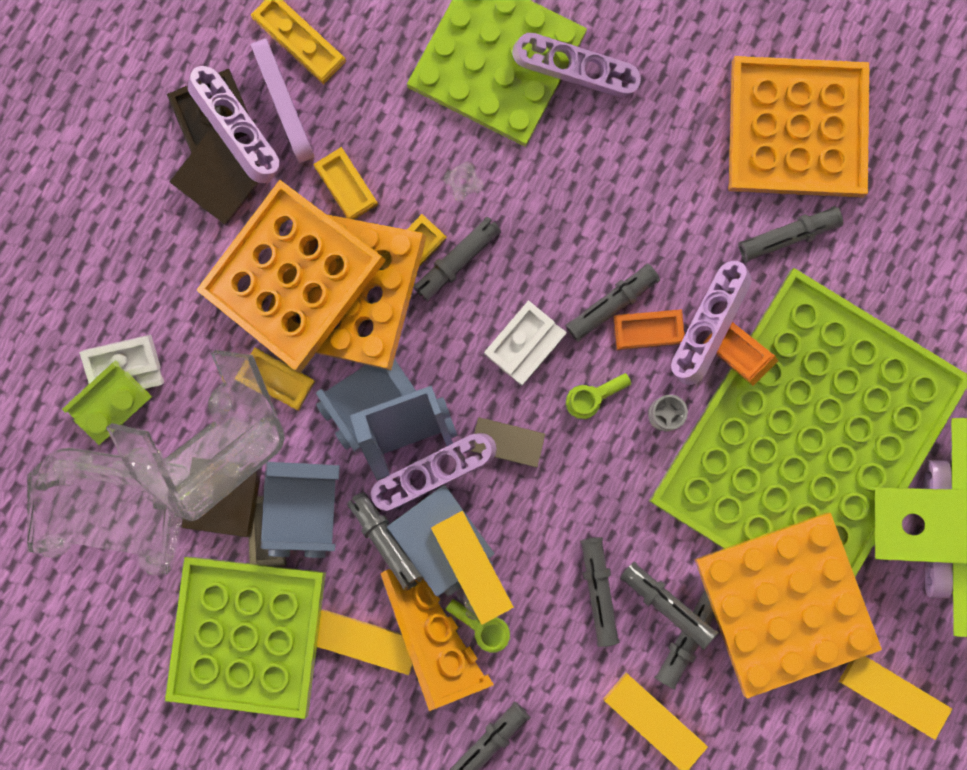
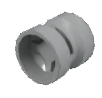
(673, 412)

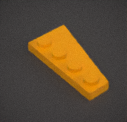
(436, 651)

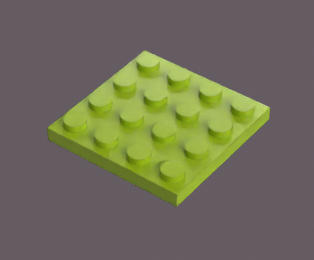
(473, 66)
(245, 637)

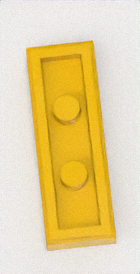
(299, 39)
(472, 567)
(363, 642)
(896, 696)
(655, 722)

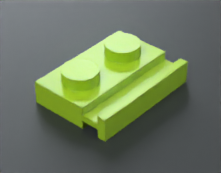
(107, 400)

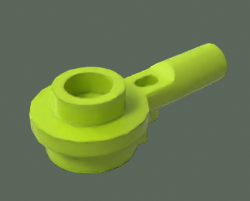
(585, 400)
(491, 636)

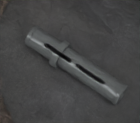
(804, 228)
(447, 268)
(622, 295)
(376, 529)
(599, 591)
(666, 603)
(684, 648)
(495, 737)

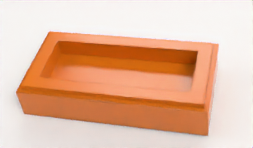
(648, 329)
(744, 354)

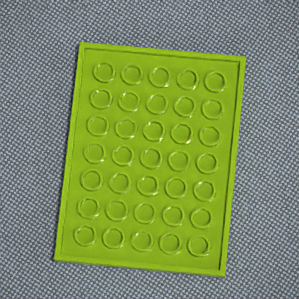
(818, 431)

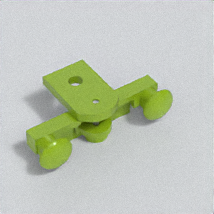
(945, 524)

